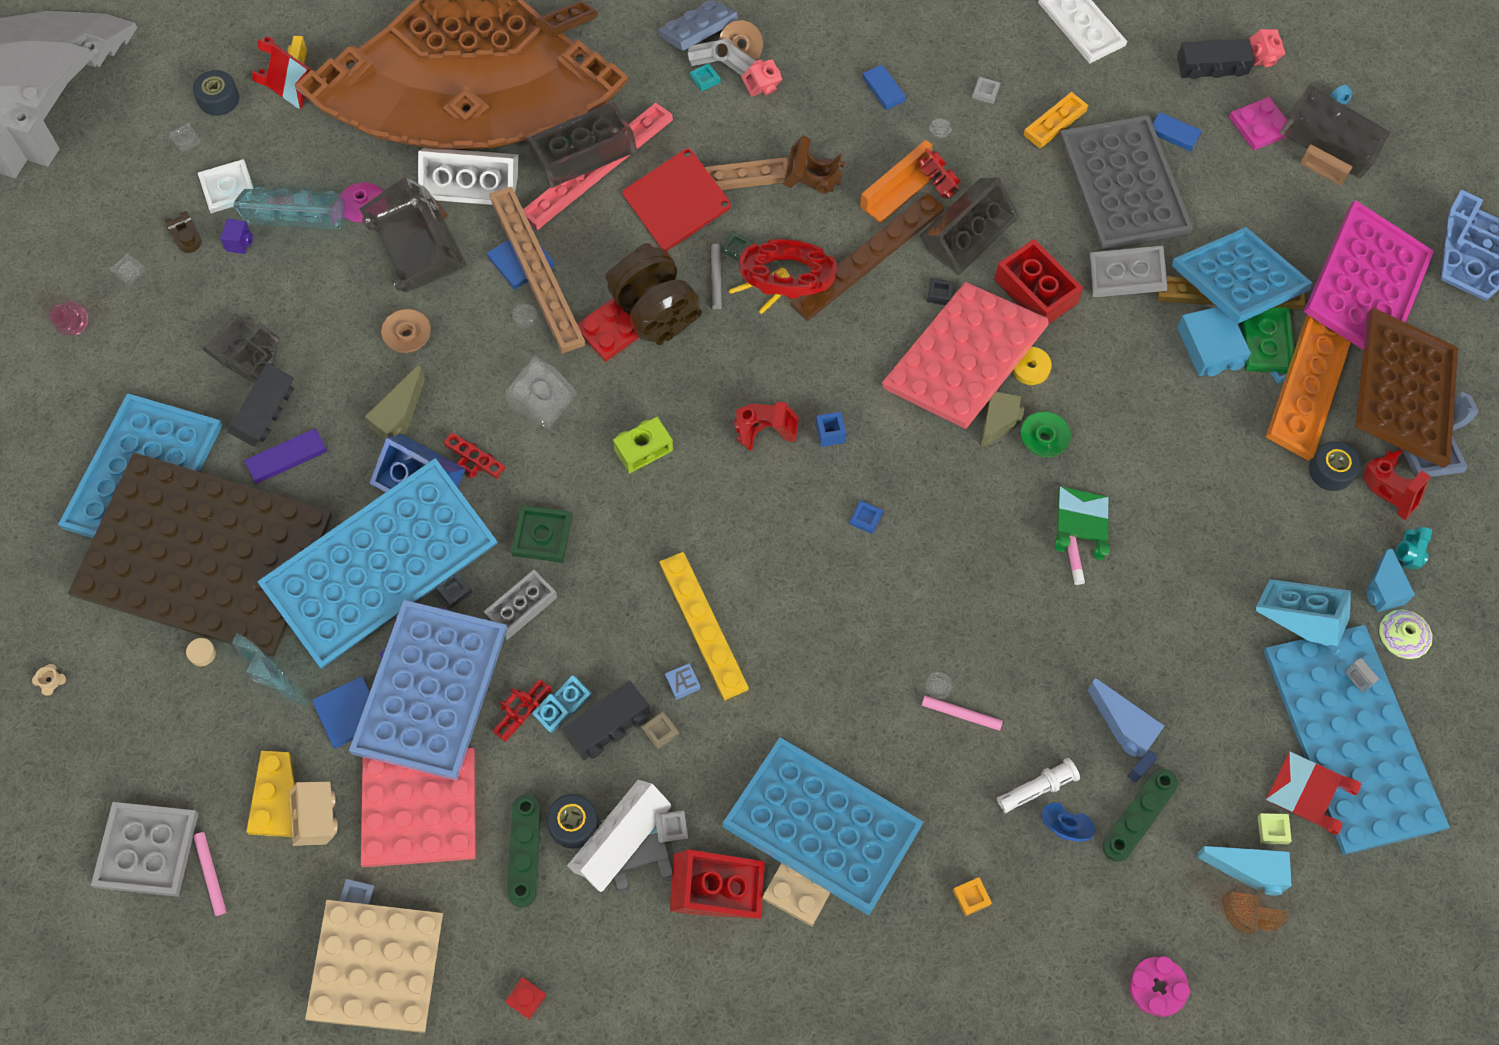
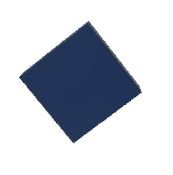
(1142, 766)

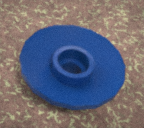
(1067, 825)

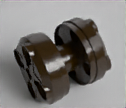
(649, 288)

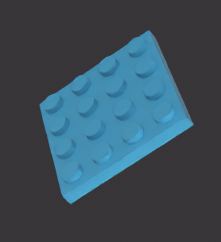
(1241, 275)

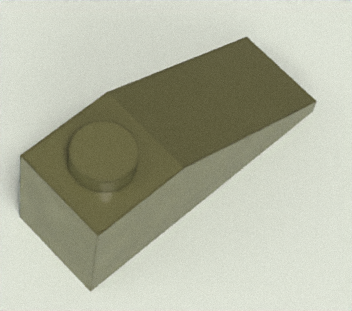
(396, 409)

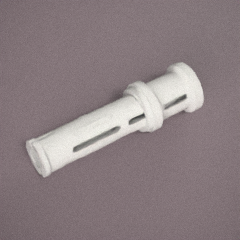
(1048, 781)

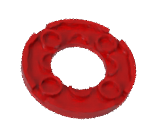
(755, 257)

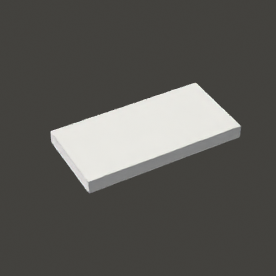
(1085, 27)

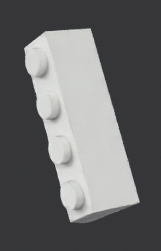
(466, 174)

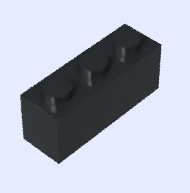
(1215, 58)
(262, 405)
(607, 721)

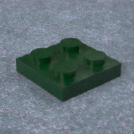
(542, 534)

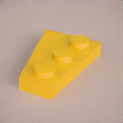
(271, 801)

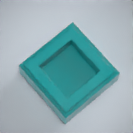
(705, 77)

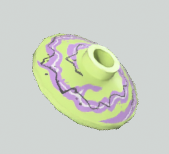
(1399, 641)

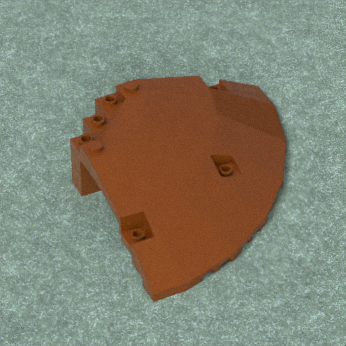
(458, 55)

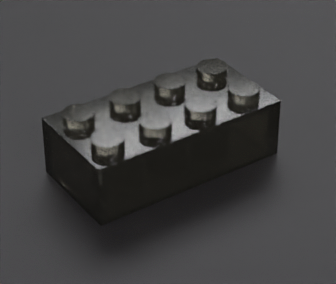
(1335, 130)
(582, 144)

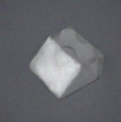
(540, 393)

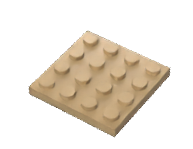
(374, 966)

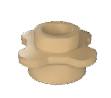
(43, 674)

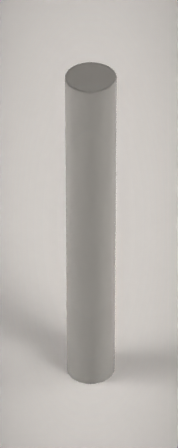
(716, 276)

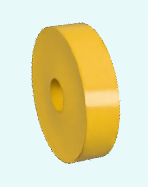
(1035, 375)

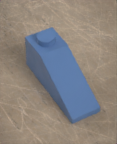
(1127, 722)

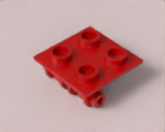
(929, 165)

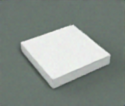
(224, 184)

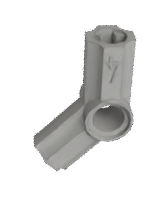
(709, 52)

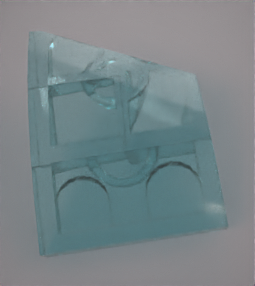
(267, 672)

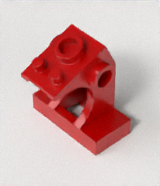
(779, 417)
(1401, 492)

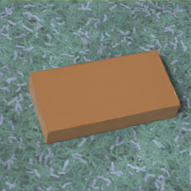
(1326, 165)

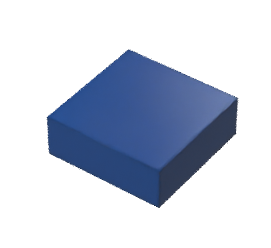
(866, 517)

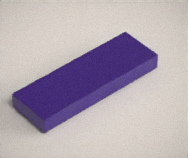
(285, 456)

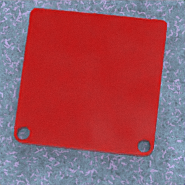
(676, 199)

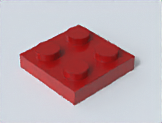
(608, 330)

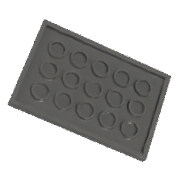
(1125, 182)

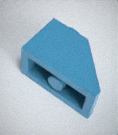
(1388, 584)

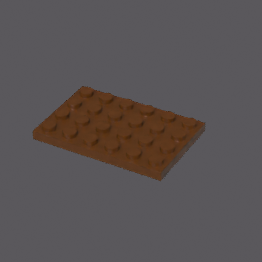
(1407, 388)

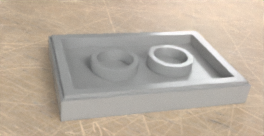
(1128, 271)

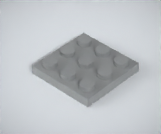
(145, 849)

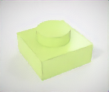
(1274, 828)

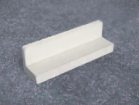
(619, 835)

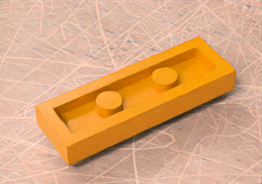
(1055, 120)

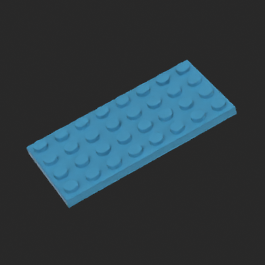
(375, 560)
(1357, 738)

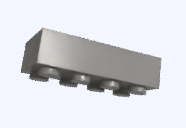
(521, 603)

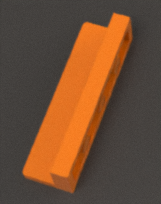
(896, 185)

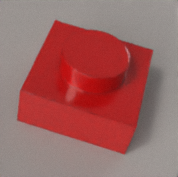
(525, 998)

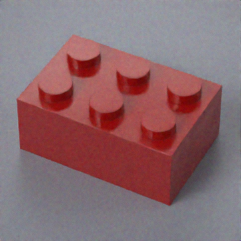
(1038, 281)

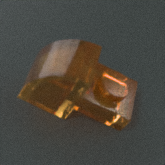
(1245, 914)

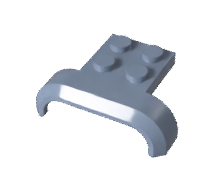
(1464, 412)

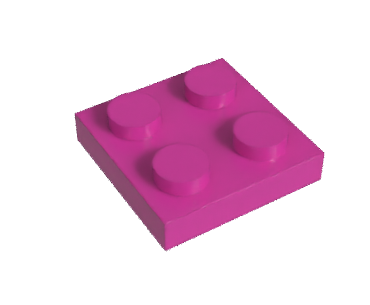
(1259, 123)

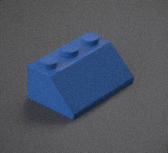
(403, 457)

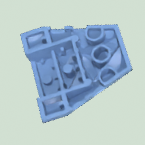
(1471, 248)

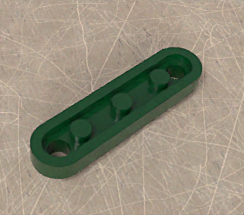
(1140, 815)
(524, 850)

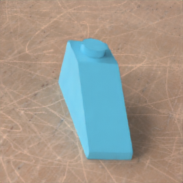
(1255, 868)

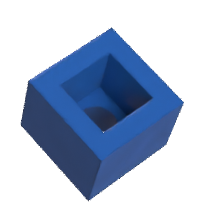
(830, 422)

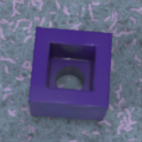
(236, 236)

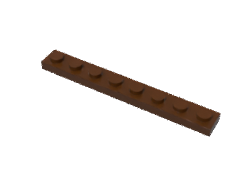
(871, 254)

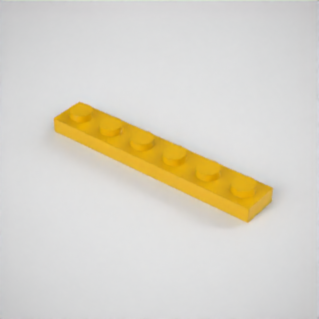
(704, 626)

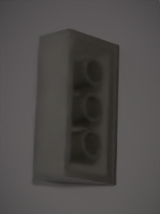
(970, 224)

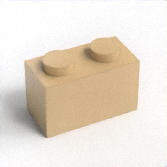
(312, 813)

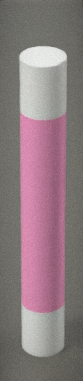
(1075, 562)

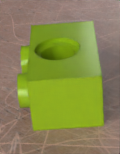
(635, 456)

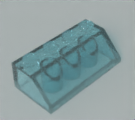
(291, 208)

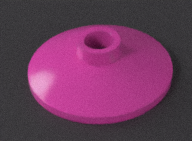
(352, 204)

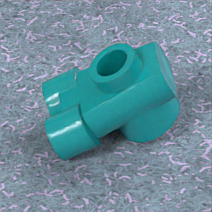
(1413, 548)

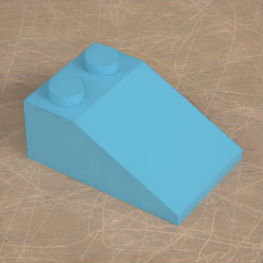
(1307, 610)

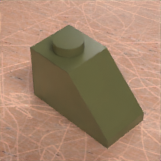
(1001, 416)

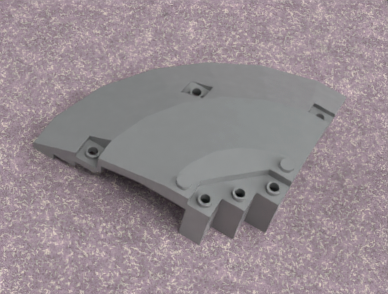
(36, 63)

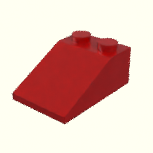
(716, 885)

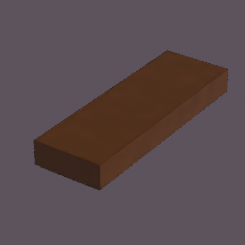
(566, 18)

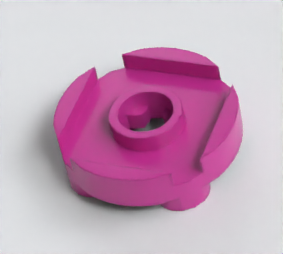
(1154, 1002)

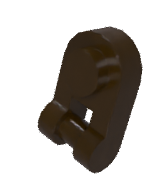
(188, 239)

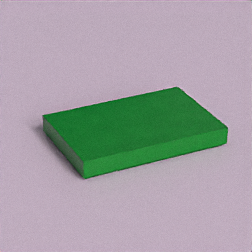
(1269, 340)

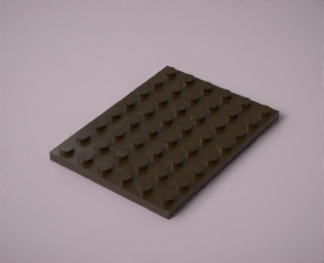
(193, 552)

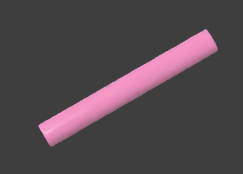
(962, 713)
(209, 874)

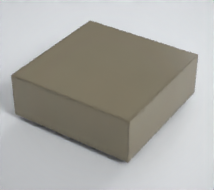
(660, 730)

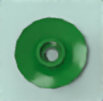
(1048, 425)

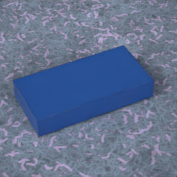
(884, 87)
(1176, 131)

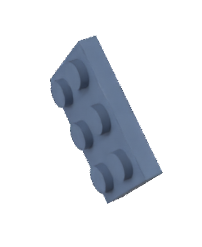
(697, 24)

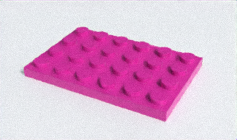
(1366, 269)

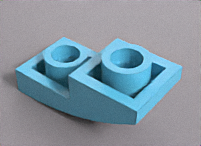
(562, 704)

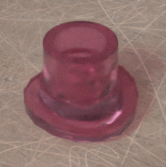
(69, 318)

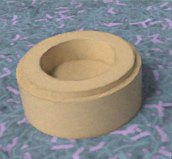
(201, 652)

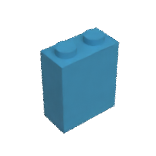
(1213, 341)

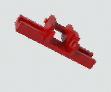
(481, 466)
(519, 719)

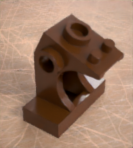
(801, 160)

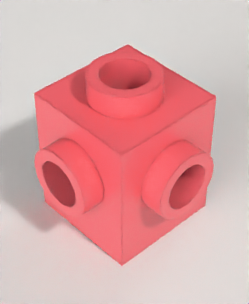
(1266, 47)
(762, 77)

